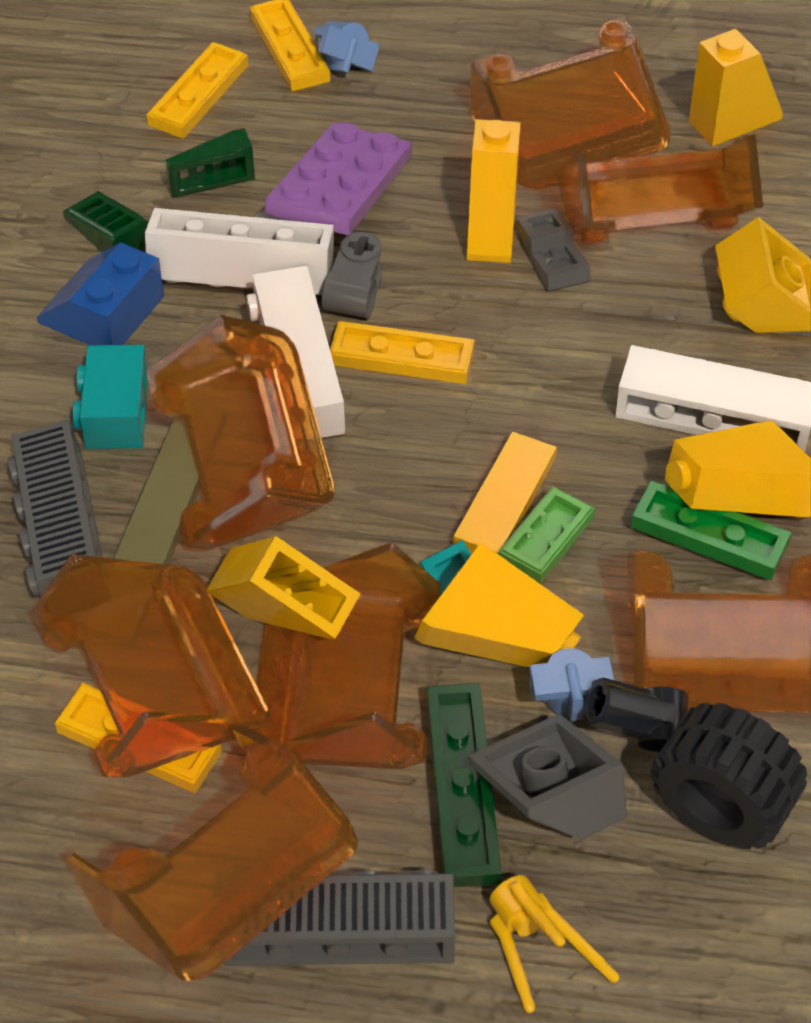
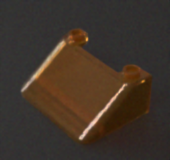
(578, 105)
(721, 645)
(156, 656)
(341, 694)

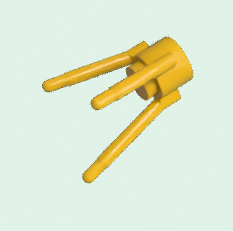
(526, 911)

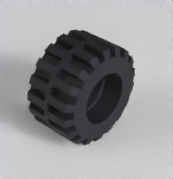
(729, 775)

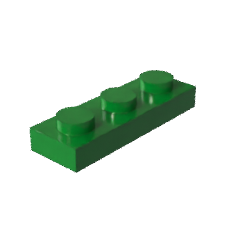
(713, 533)

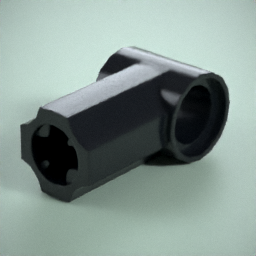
(634, 711)

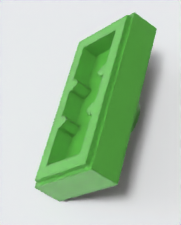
(547, 534)

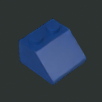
(107, 297)

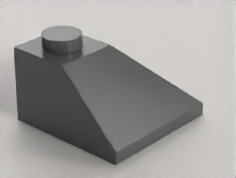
(556, 777)

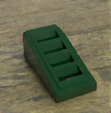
(235, 164)
(129, 223)

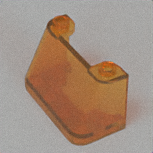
(247, 430)

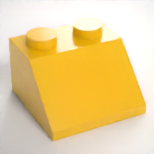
(765, 280)

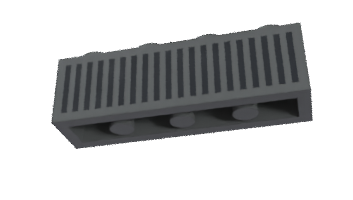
(52, 501)
(362, 922)

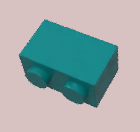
(112, 397)

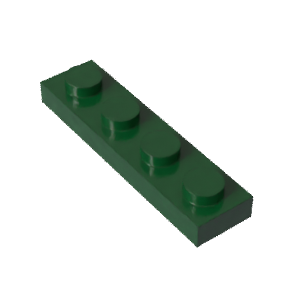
(462, 793)

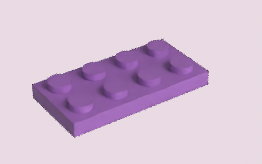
(339, 177)

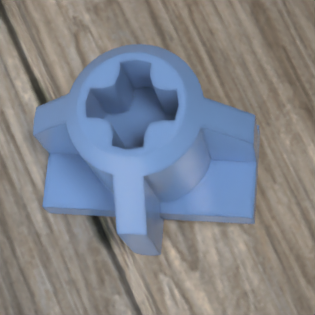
(345, 45)
(567, 680)

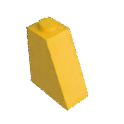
(731, 89)
(493, 190)
(742, 471)
(282, 588)
(499, 614)

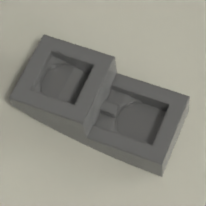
(551, 249)

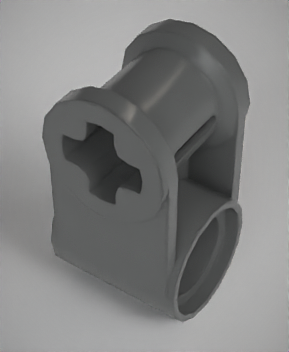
(354, 277)

